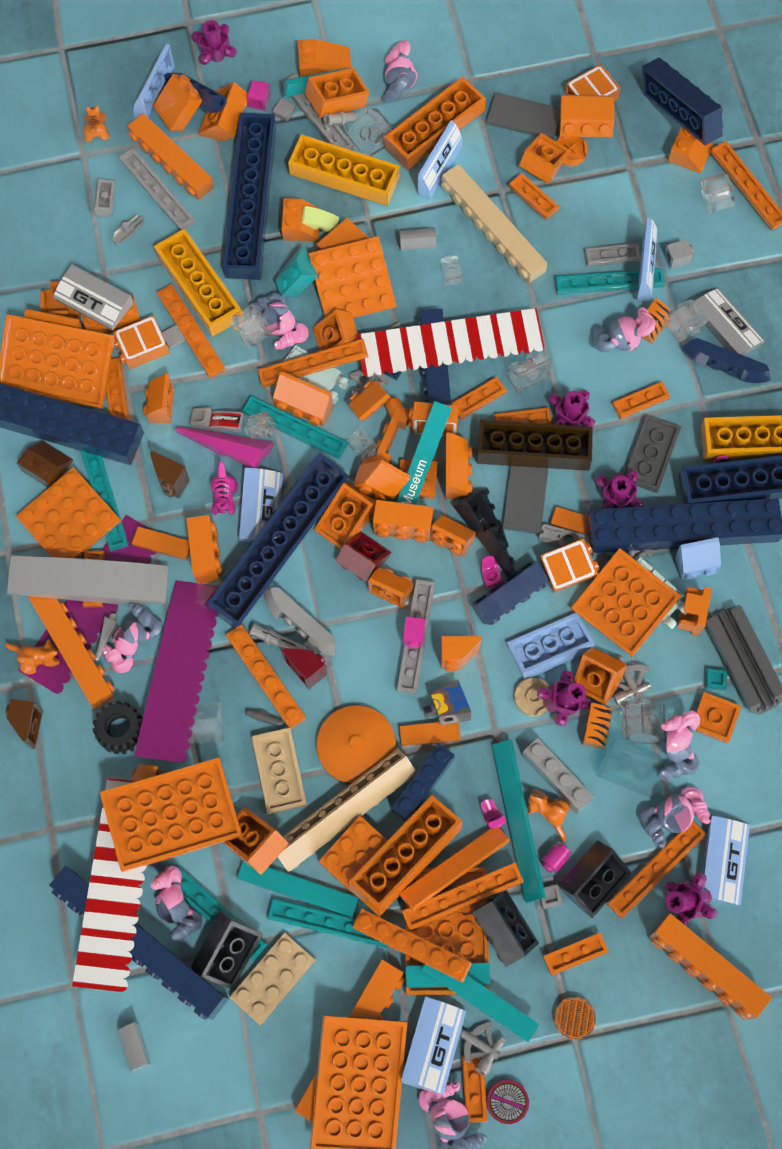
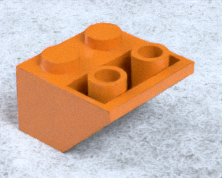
(452, 536)

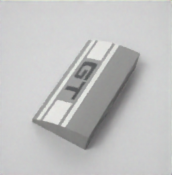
(92, 297)
(728, 323)

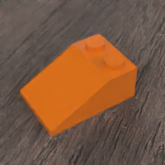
(322, 56)
(346, 515)

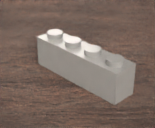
(557, 775)

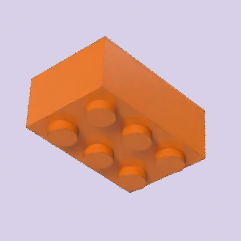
(336, 92)
(403, 521)
(204, 549)
(259, 841)
(352, 851)

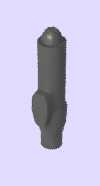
(263, 716)

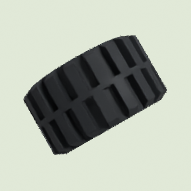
(107, 717)

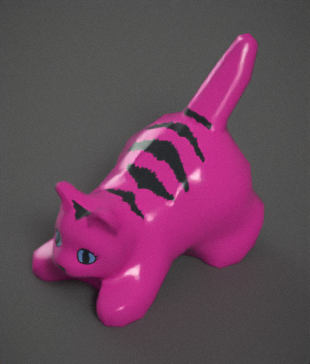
(223, 489)

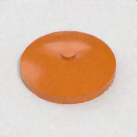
(354, 742)

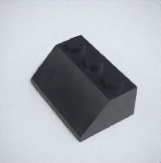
(595, 878)
(505, 928)
(226, 951)

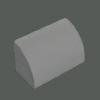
(417, 239)
(134, 1046)

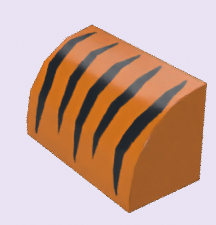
(658, 311)
(597, 726)

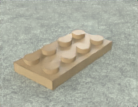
(279, 771)
(272, 979)

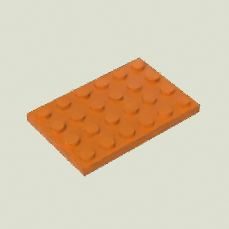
(56, 360)
(170, 814)
(453, 932)
(358, 1083)

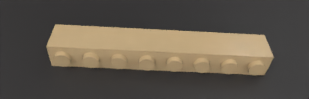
(493, 224)
(345, 808)

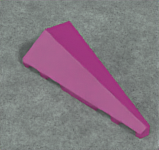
(239, 448)

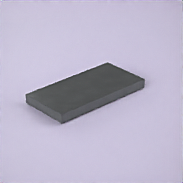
(524, 115)
(652, 452)
(525, 499)

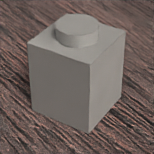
(679, 254)

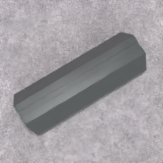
(745, 659)

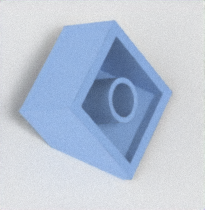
(698, 558)

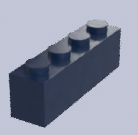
(510, 592)
(423, 782)

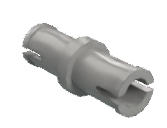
(340, 118)

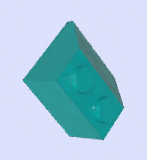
(296, 274)

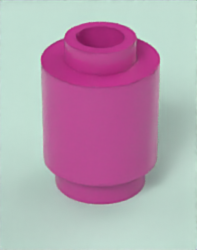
(556, 858)

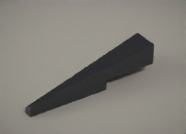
(480, 518)

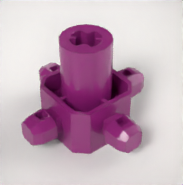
(213, 42)
(572, 409)
(619, 491)
(564, 698)
(690, 899)

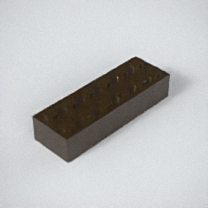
(535, 445)

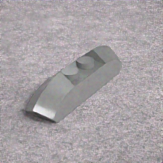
(283, 606)

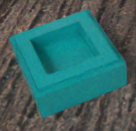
(716, 679)

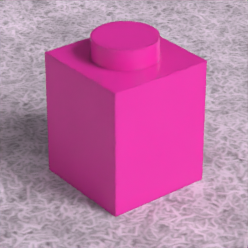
(258, 95)
(414, 632)

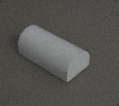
(104, 197)

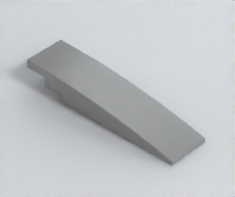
(88, 580)

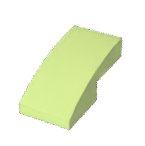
(319, 218)

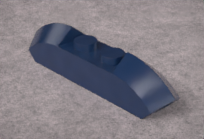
(212, 100)
(727, 361)

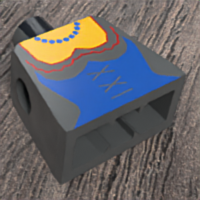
(448, 705)

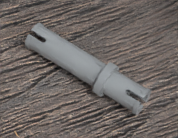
(271, 637)

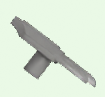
(126, 230)

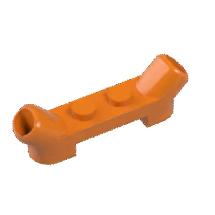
(399, 419)

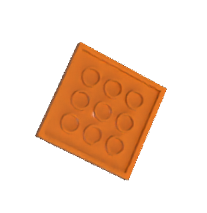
(353, 278)
(68, 517)
(626, 602)

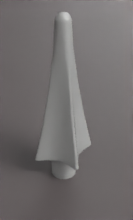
(108, 629)

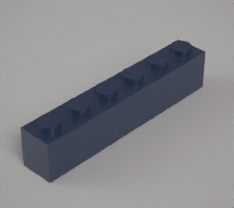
(437, 378)

